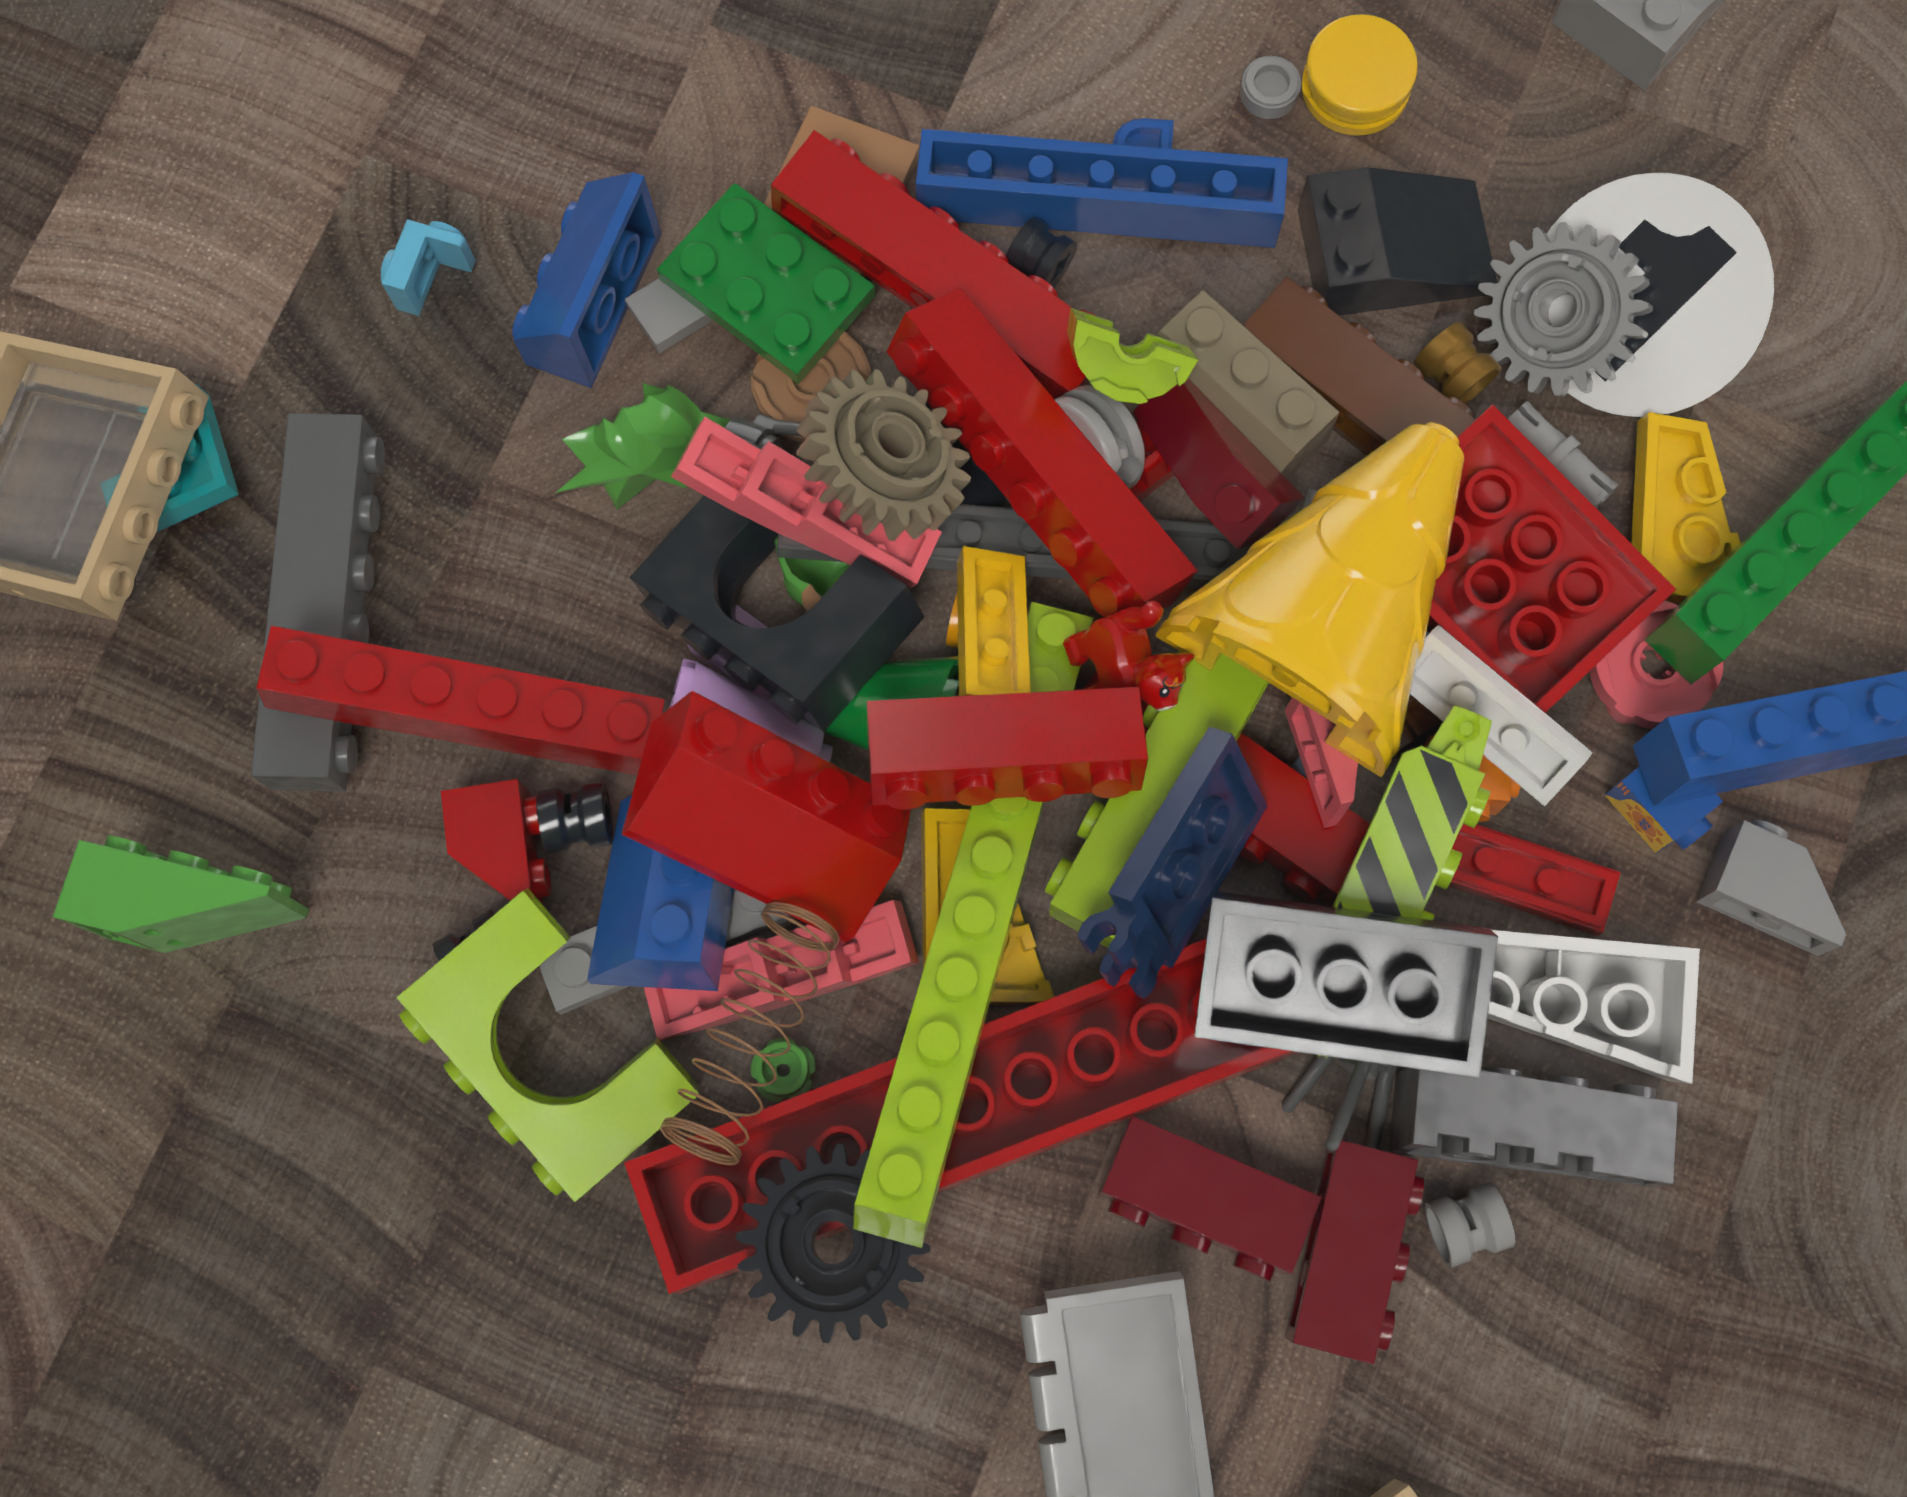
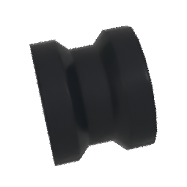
(1040, 252)

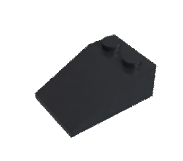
(1393, 239)

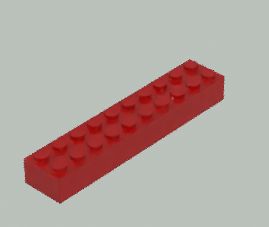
(1031, 1088)

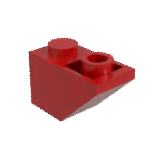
(493, 836)

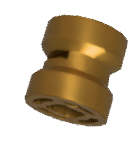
(1456, 364)

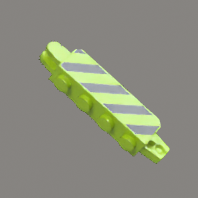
(1419, 820)

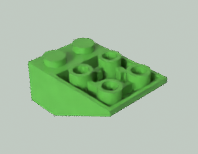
(168, 901)

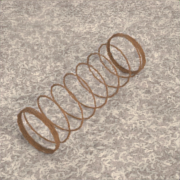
(670, 1124)

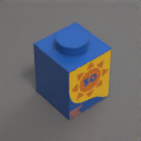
(1661, 824)

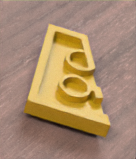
(1678, 502)
(1020, 974)

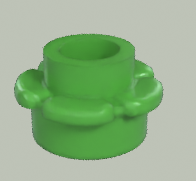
(796, 1082)

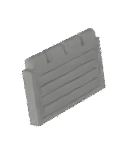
(1118, 1390)

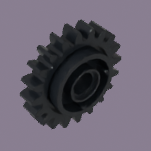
(789, 1255)

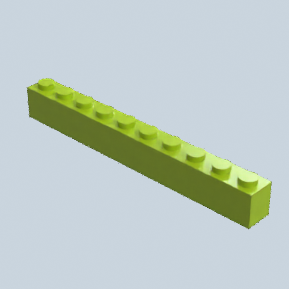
(957, 982)

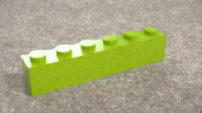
(1208, 699)

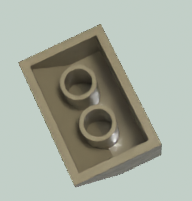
(1251, 385)

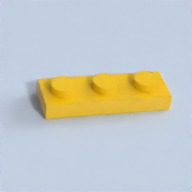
(992, 623)

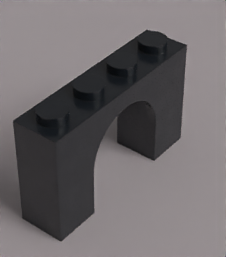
(807, 664)

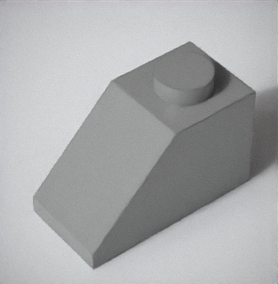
(1772, 887)

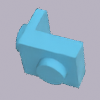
(414, 262)

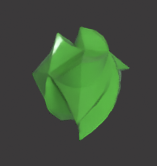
(638, 446)

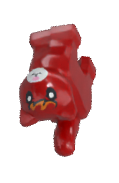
(1125, 658)

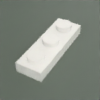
(1521, 736)

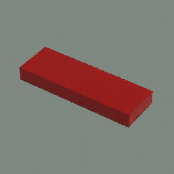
(1534, 879)

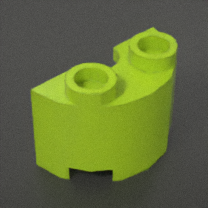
(1126, 371)

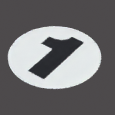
(1705, 288)

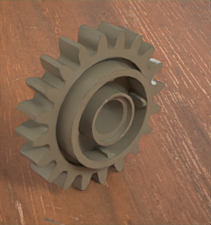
(883, 454)

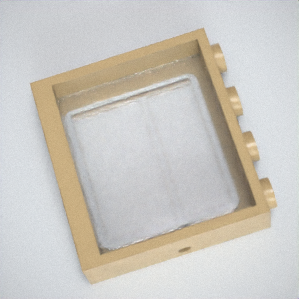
(85, 469)

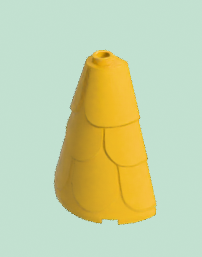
(1340, 593)

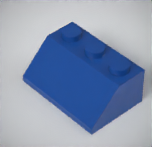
(587, 278)
(658, 920)

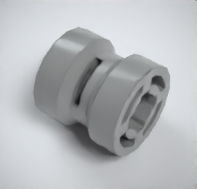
(1470, 1224)

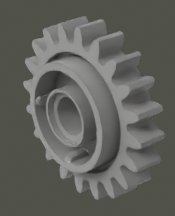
(1601, 317)

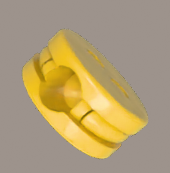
(1359, 74)

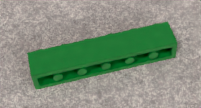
(1787, 543)

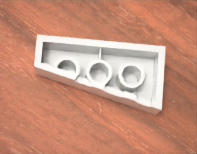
(1601, 998)

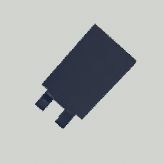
(1177, 864)

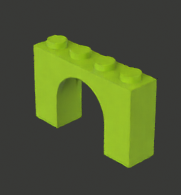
(571, 1136)

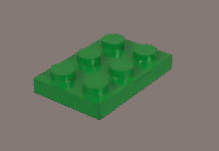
(766, 282)

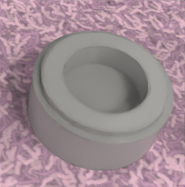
(1270, 87)

